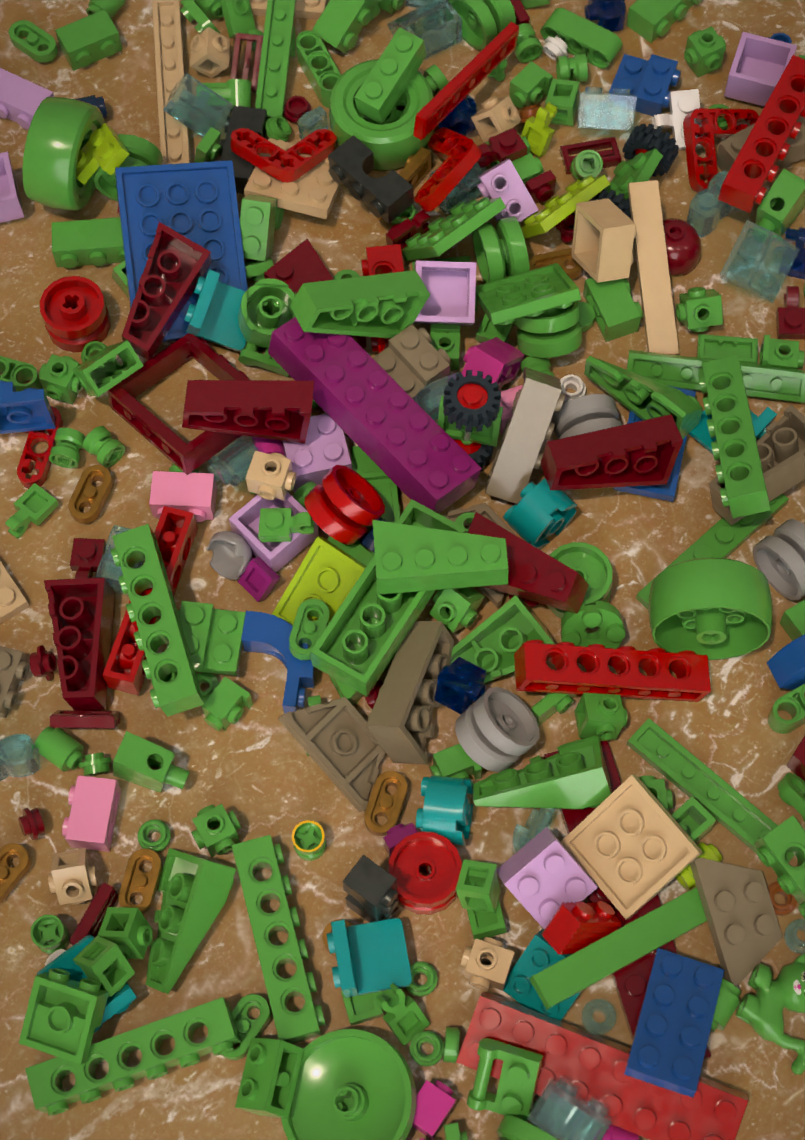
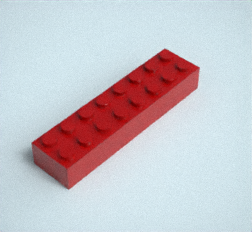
(598, 1072)

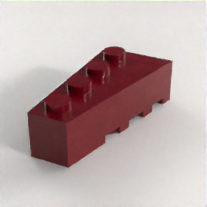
(301, 267)
(164, 289)
(250, 408)
(614, 456)
(533, 572)
(82, 635)

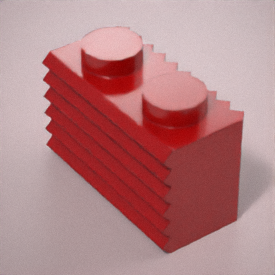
(580, 925)

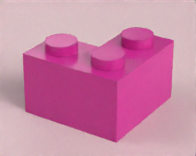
(494, 359)

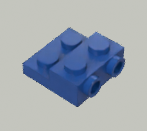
(648, 81)
(24, 409)

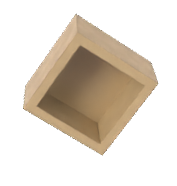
(603, 240)

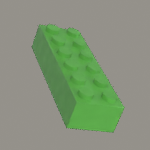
(373, 625)

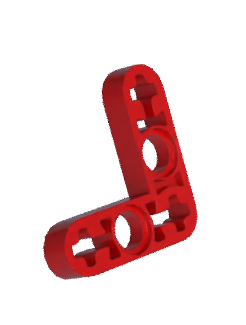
(709, 131)
(459, 156)
(283, 164)
(42, 459)

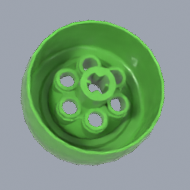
(394, 139)
(52, 151)
(710, 608)

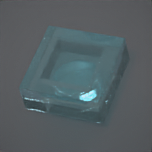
(312, 121)

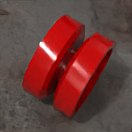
(74, 313)
(344, 504)
(429, 853)

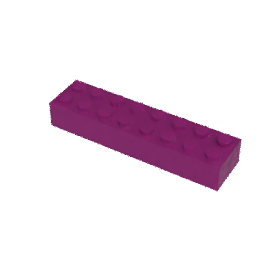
(377, 415)

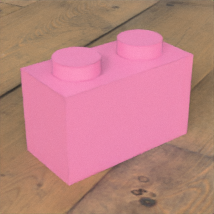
(184, 492)
(92, 813)

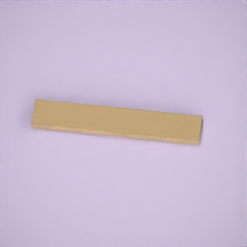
(653, 268)

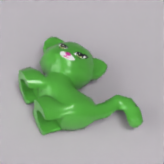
(765, 1009)

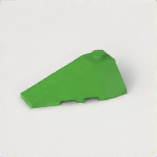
(645, 396)
(566, 780)
(191, 900)

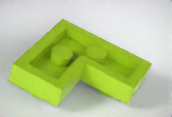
(101, 150)

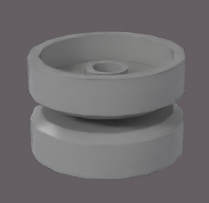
(585, 415)
(783, 559)
(497, 729)

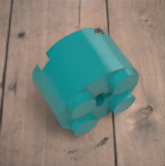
(540, 513)
(446, 808)

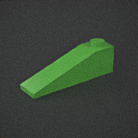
(499, 637)

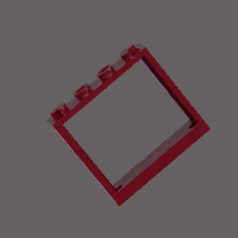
(122, 401)

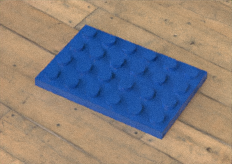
(191, 200)

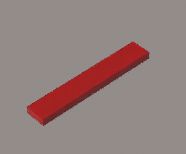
(466, 81)

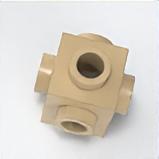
(210, 52)
(495, 117)
(270, 475)
(72, 877)
(492, 975)

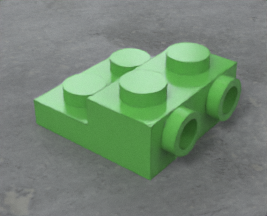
(212, 637)
(63, 1015)

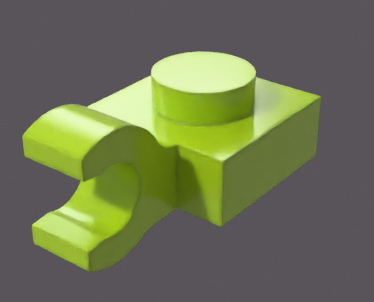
(538, 130)

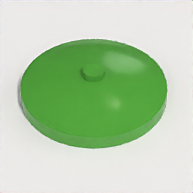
(352, 1090)

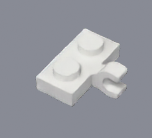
(680, 105)

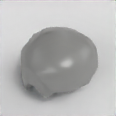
(230, 554)

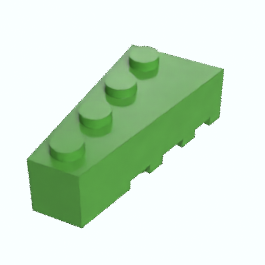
(361, 305)
(435, 559)

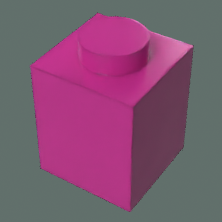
(432, 1108)

